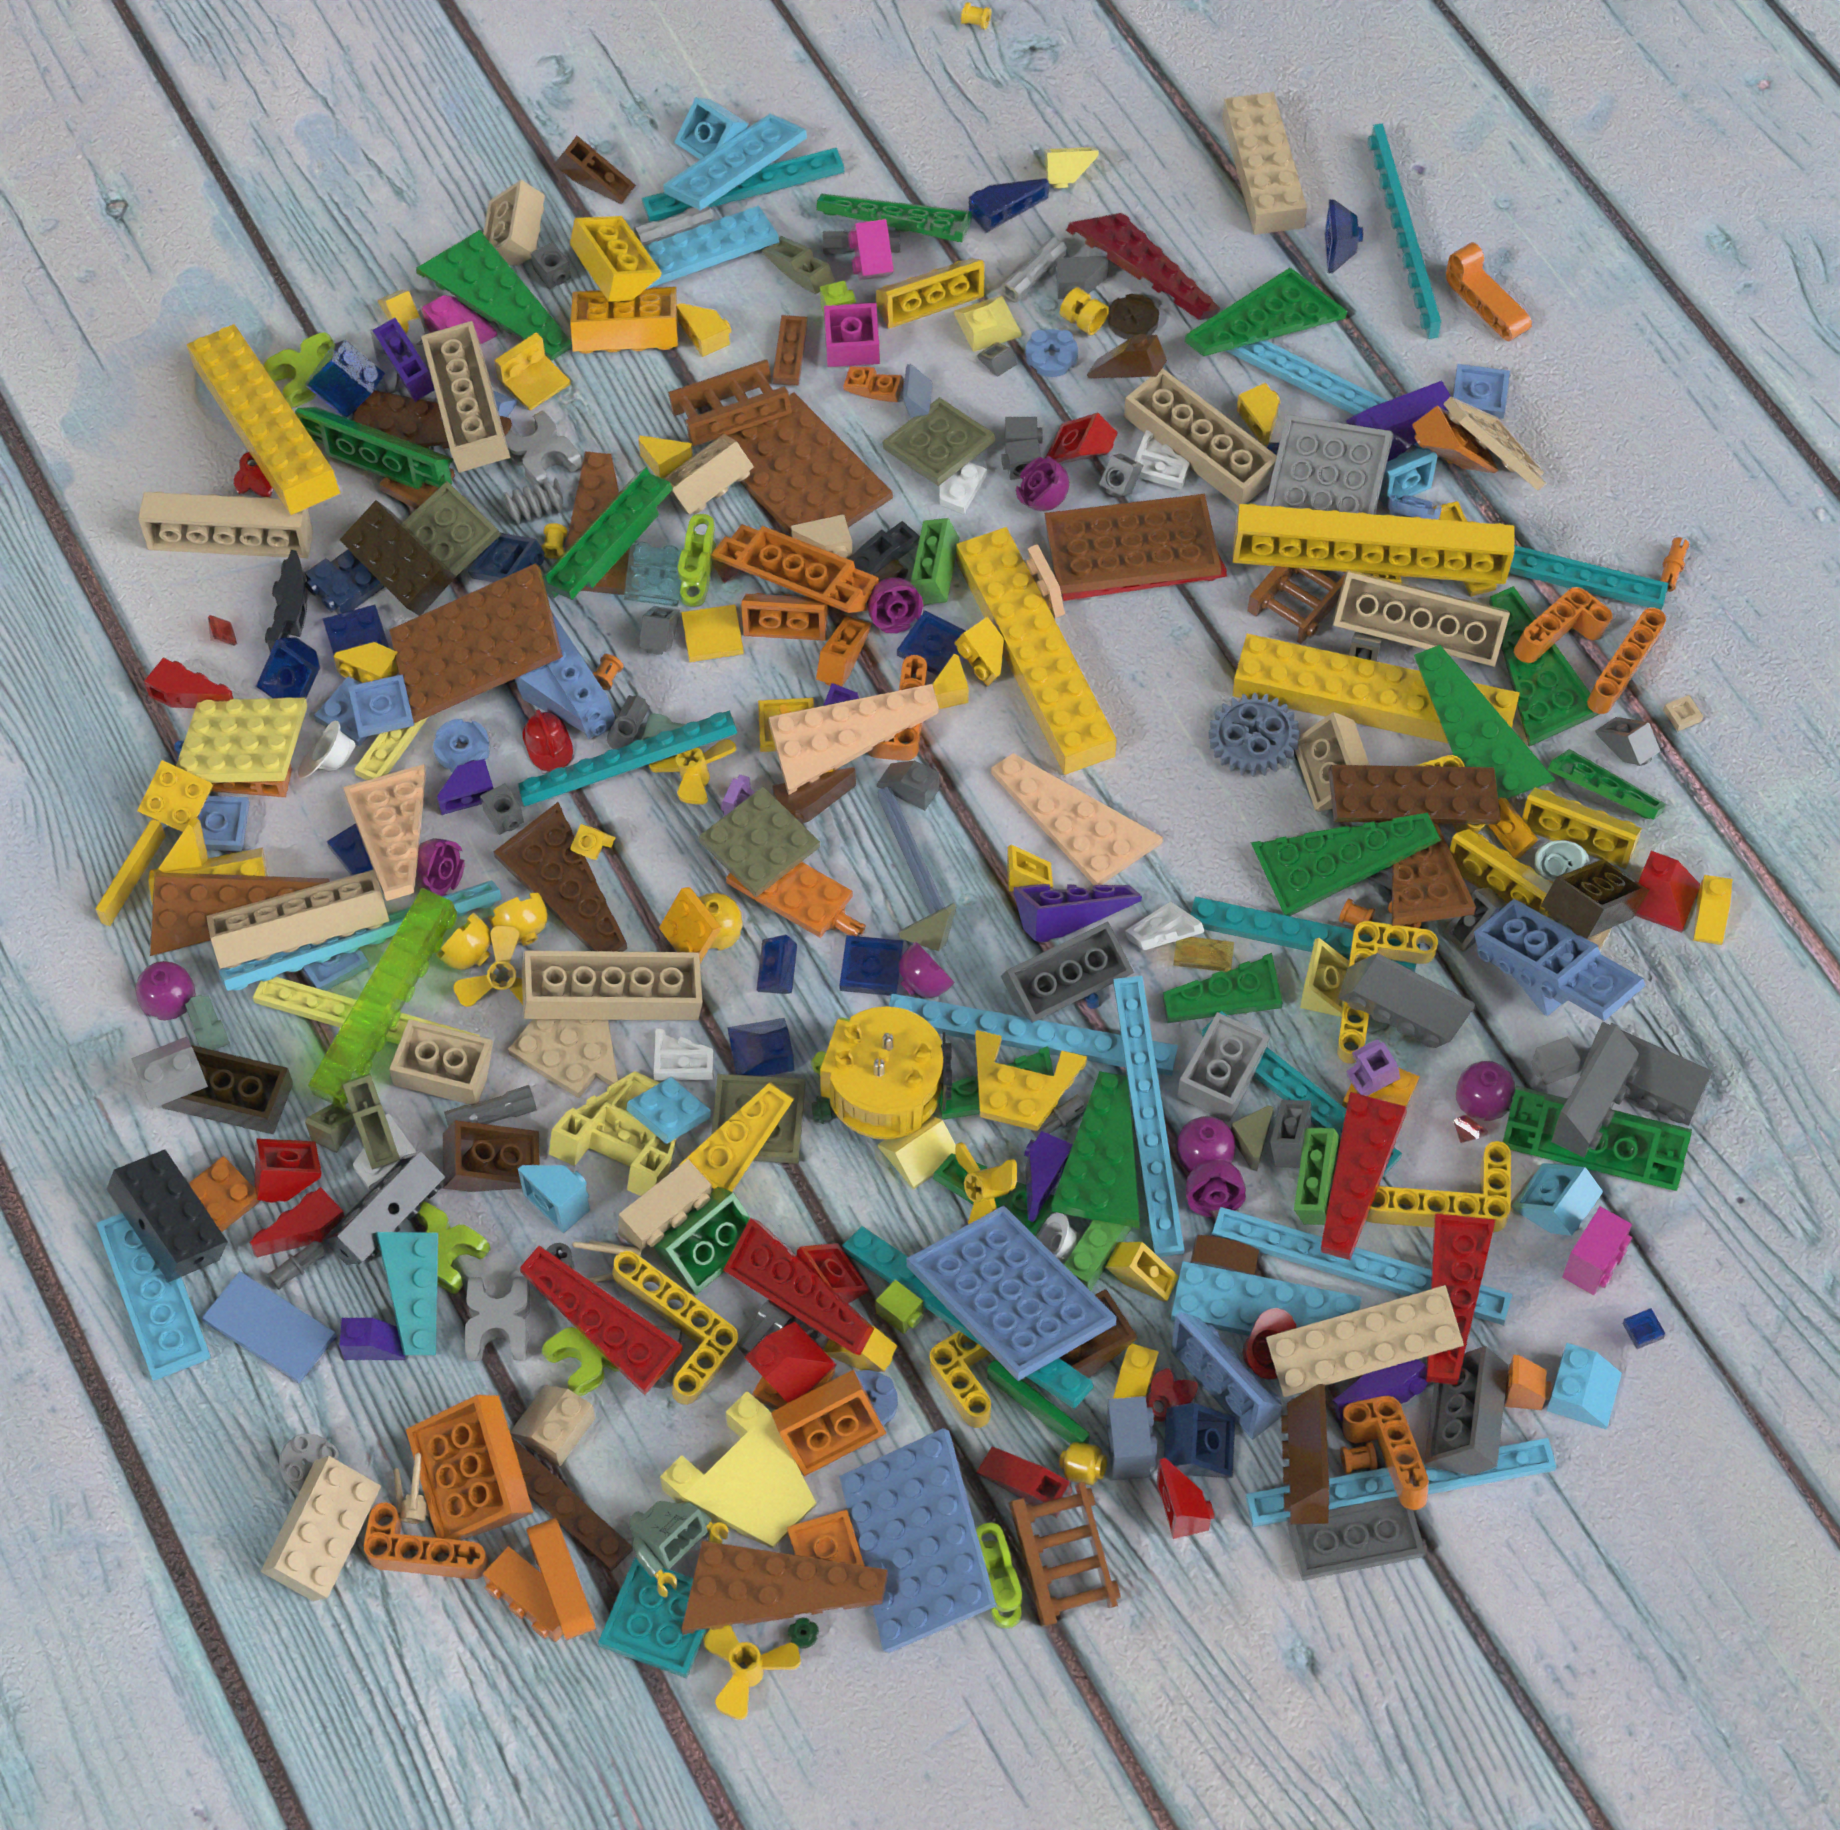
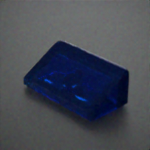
(777, 965)

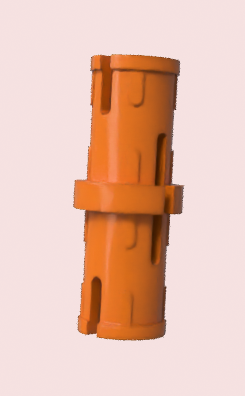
(1674, 563)

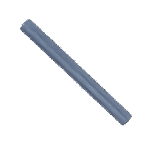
(910, 850)

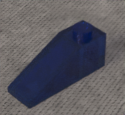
(1005, 201)

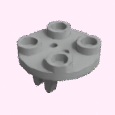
(306, 1448)

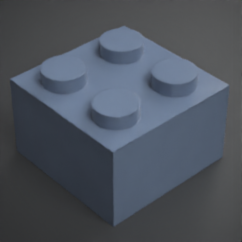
(1130, 1438)

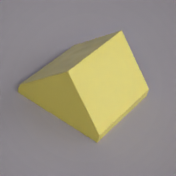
(1324, 980)
(920, 1153)

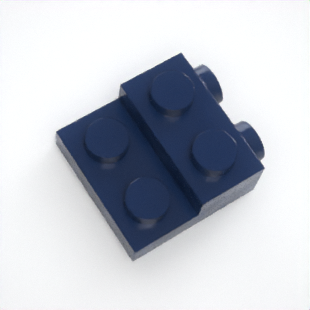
(506, 556)
(342, 582)

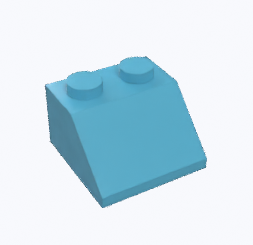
(708, 127)
(1408, 475)
(556, 1193)
(1558, 1198)
(1584, 1387)

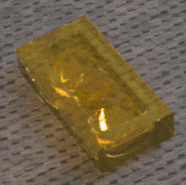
(1204, 954)

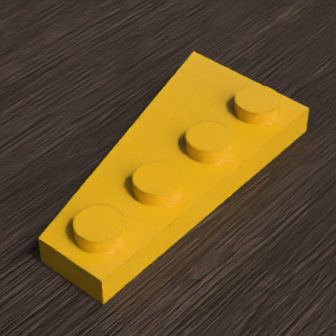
(734, 1146)

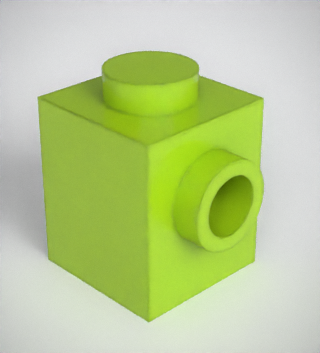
(836, 294)
(900, 1307)

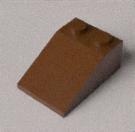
(486, 1156)
(1104, 1347)

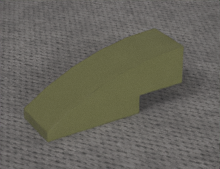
(799, 264)
(370, 1121)

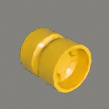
(1080, 309)

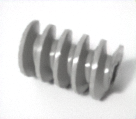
(534, 501)

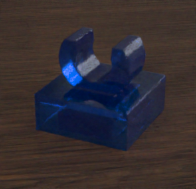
(1644, 1328)

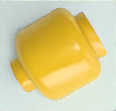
(1083, 1463)

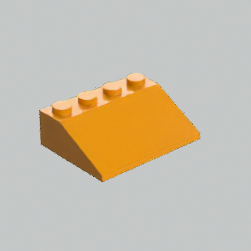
(628, 324)

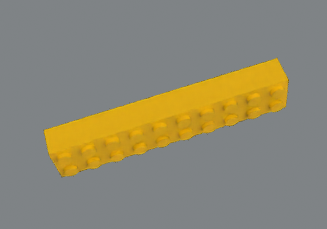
(263, 419)
(1373, 543)
(1036, 651)
(1348, 685)

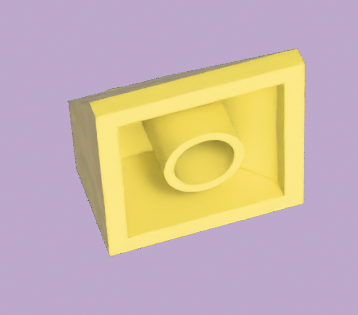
(1067, 164)
(987, 323)

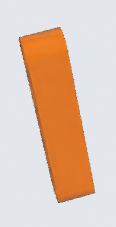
(1626, 660)

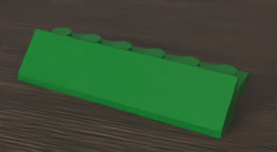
(375, 449)
(607, 536)
(1628, 1147)

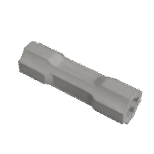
(668, 227)
(1021, 281)

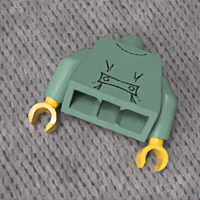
(667, 1534)

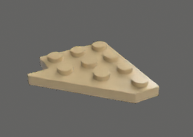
(1492, 434)
(568, 1052)

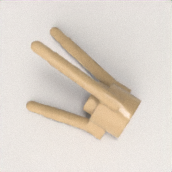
(607, 1248)
(413, 1508)

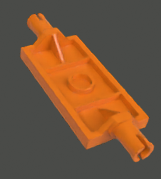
(808, 901)

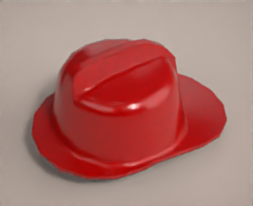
(547, 741)
(1256, 1348)

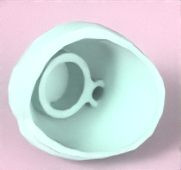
(1559, 858)

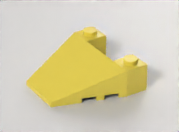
(614, 1132)
(752, 1485)

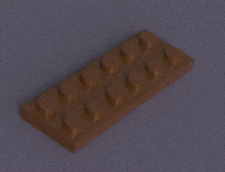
(1392, 792)

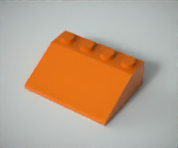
(469, 1469)

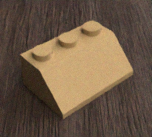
(514, 222)
(708, 474)
(1327, 744)
(441, 1062)
(664, 1206)

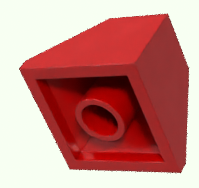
(1082, 439)
(1670, 892)
(284, 1168)
(834, 1269)
(790, 1361)
(1182, 1502)

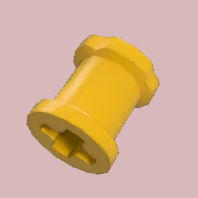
(976, 15)
(554, 540)

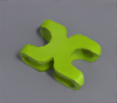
(299, 367)
(696, 560)
(451, 1244)
(573, 1344)
(1001, 1576)

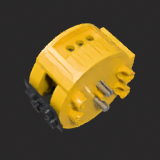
(886, 1072)

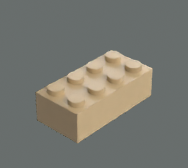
(321, 1528)

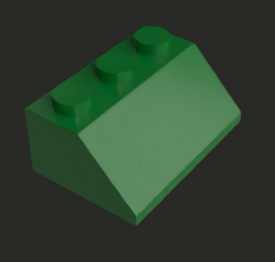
(704, 1241)

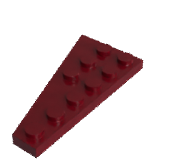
(1142, 258)

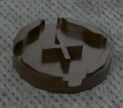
(1133, 316)

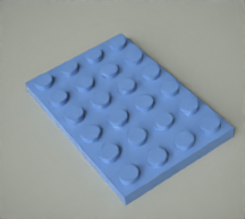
(1011, 1292)
(920, 1528)

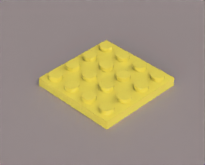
(242, 739)

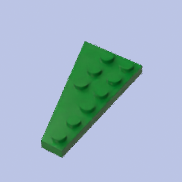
(904, 217)
(492, 289)
(1272, 310)
(1548, 688)
(1476, 728)
(1330, 860)
(1101, 1164)

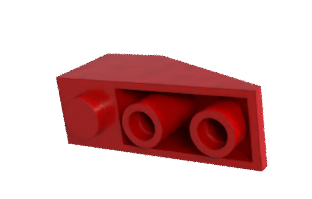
(182, 688)
(299, 1226)
(1023, 1478)

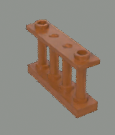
(733, 417)
(1279, 580)
(1033, 1545)

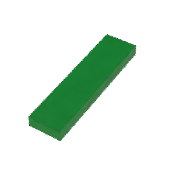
(1037, 1404)

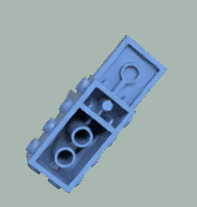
(568, 690)
(1554, 962)

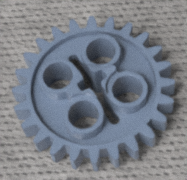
(1254, 734)

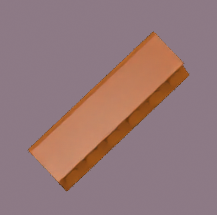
(797, 567)

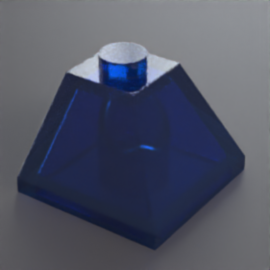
(1340, 235)
(289, 669)
(761, 1048)

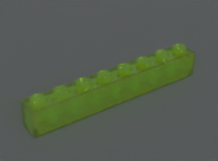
(384, 996)

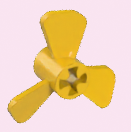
(694, 770)
(472, 989)
(985, 1184)
(734, 1697)

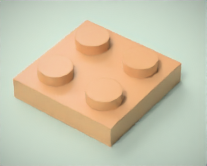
(1045, 580)

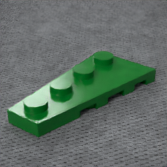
(1601, 781)
(1237, 991)
(965, 1091)
(952, 1176)

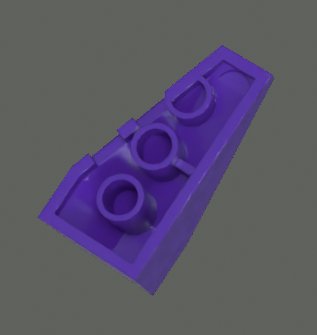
(1400, 414)
(1057, 913)

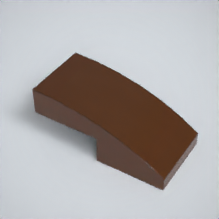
(1224, 1254)

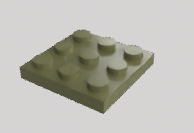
(939, 441)
(452, 528)
(759, 841)
(737, 1090)

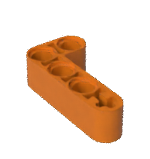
(1483, 294)
(1572, 610)
(894, 748)
(1384, 1420)
(427, 1548)
(560, 1578)

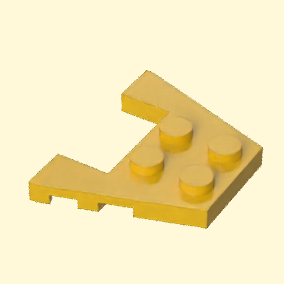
(1018, 1094)

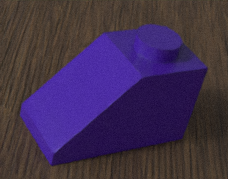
(465, 787)
(369, 1340)

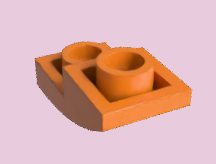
(869, 384)

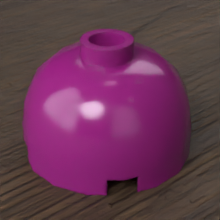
(1043, 484)
(894, 605)
(439, 866)
(922, 973)
(164, 990)
(1485, 1090)
(1205, 1140)
(1213, 1186)

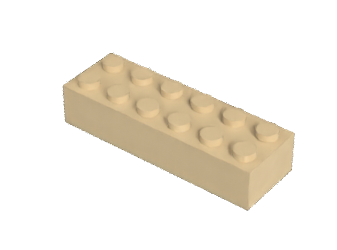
(1264, 163)
(465, 397)
(1202, 436)
(223, 525)
(1420, 617)
(297, 919)
(611, 985)
(1365, 1341)

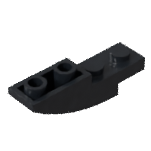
(885, 548)
(291, 601)

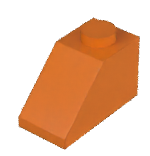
(1526, 1385)

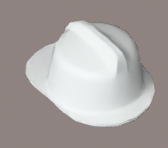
(329, 752)
(1058, 1236)

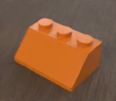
(1452, 442)
(784, 617)
(828, 1423)

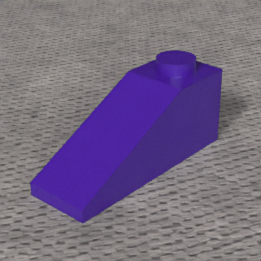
(405, 359)
(1043, 1169)
(1397, 1381)

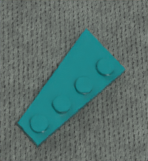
(412, 1279)

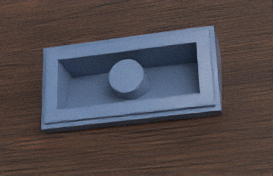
(916, 392)

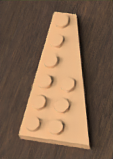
(835, 734)
(390, 825)
(1086, 830)

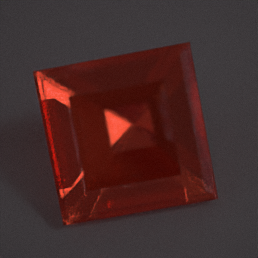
(726, 571)
(221, 631)
(1468, 1129)

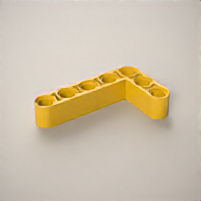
(1361, 950)
(1448, 1201)
(681, 1319)
(958, 1371)

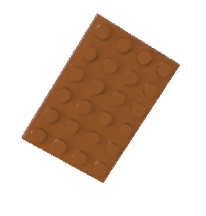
(807, 470)
(1132, 543)
(476, 642)

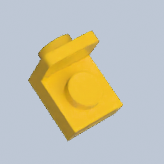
(590, 841)

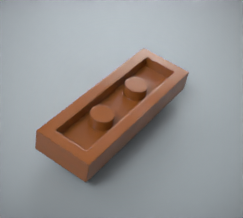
(790, 350)

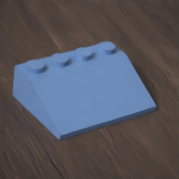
(1223, 1375)

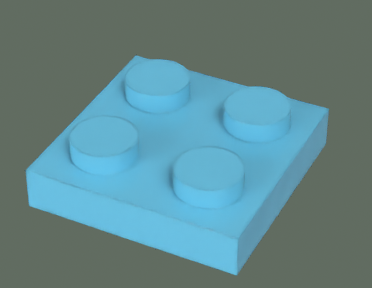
(668, 1110)

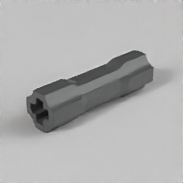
(837, 242)
(511, 1104)

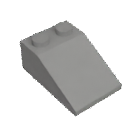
(1222, 1066)

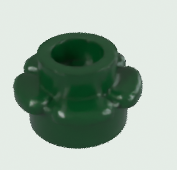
(822, 1109)
(807, 1640)

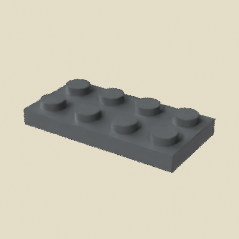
(1356, 1539)

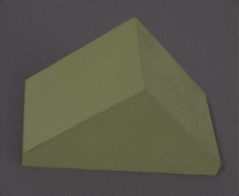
(931, 930)
(330, 1126)
(1251, 1135)

